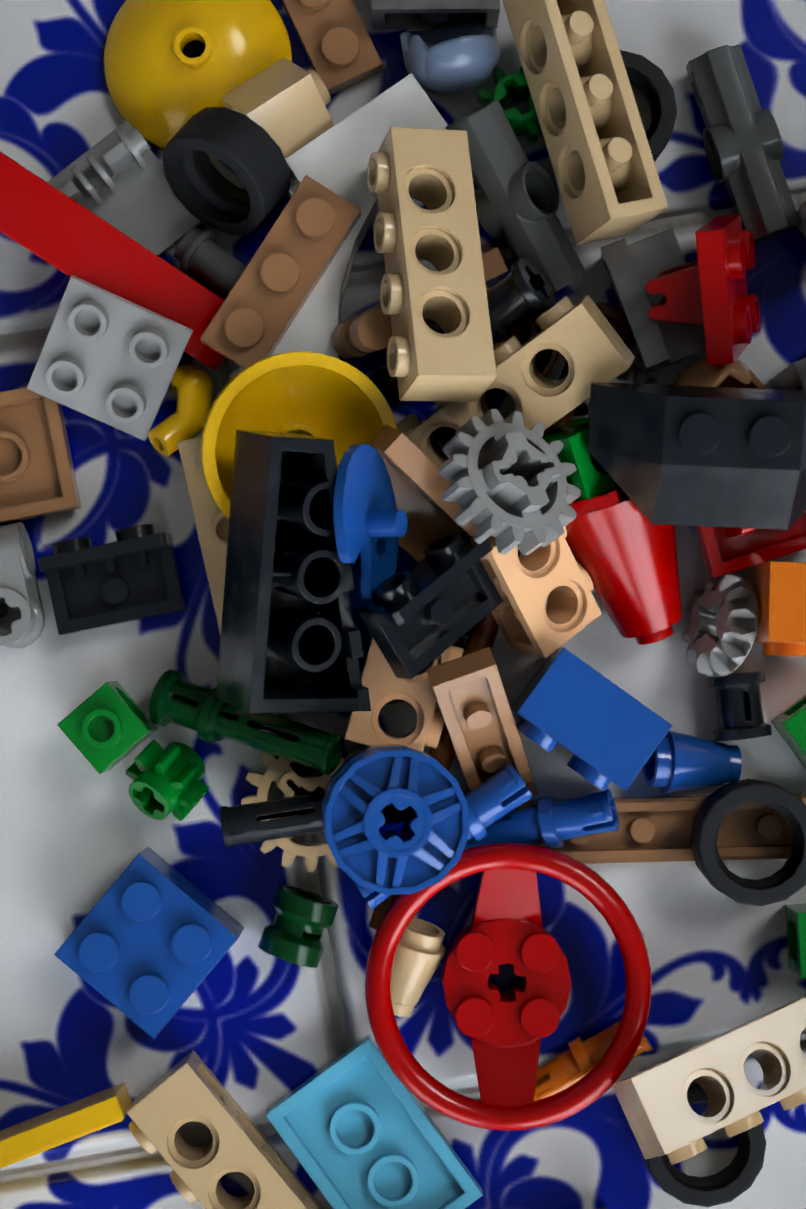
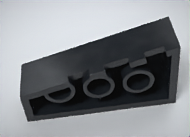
(285, 591)

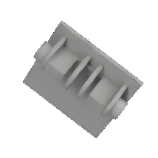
(128, 190)
(109, 358)

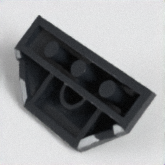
(703, 452)

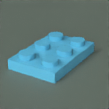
(370, 1138)

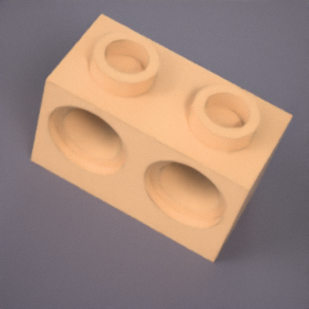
(524, 587)
(384, 687)

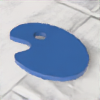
(367, 517)

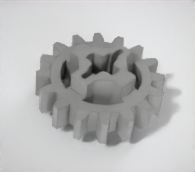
(513, 487)

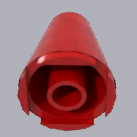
(629, 564)

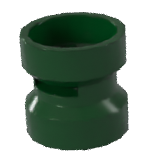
(298, 926)

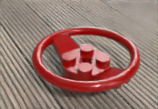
(509, 1025)

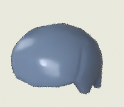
(450, 58)

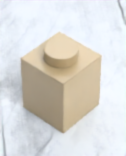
(285, 104)

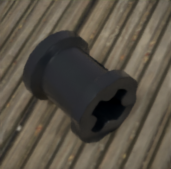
(739, 706)

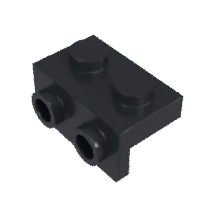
(113, 580)
(431, 604)

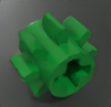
(516, 87)
(167, 780)

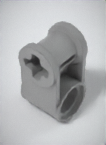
(19, 587)

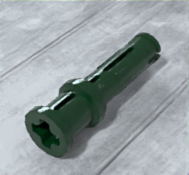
(215, 721)

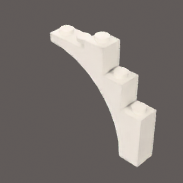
(340, 163)

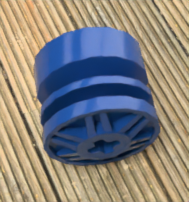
(354, 815)

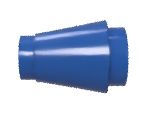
(691, 763)

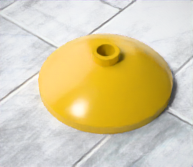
(163, 88)
(290, 395)

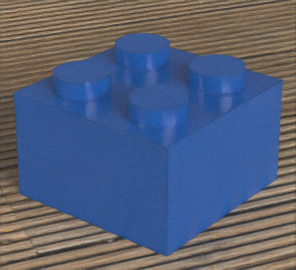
(590, 718)
(150, 941)

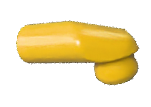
(194, 402)

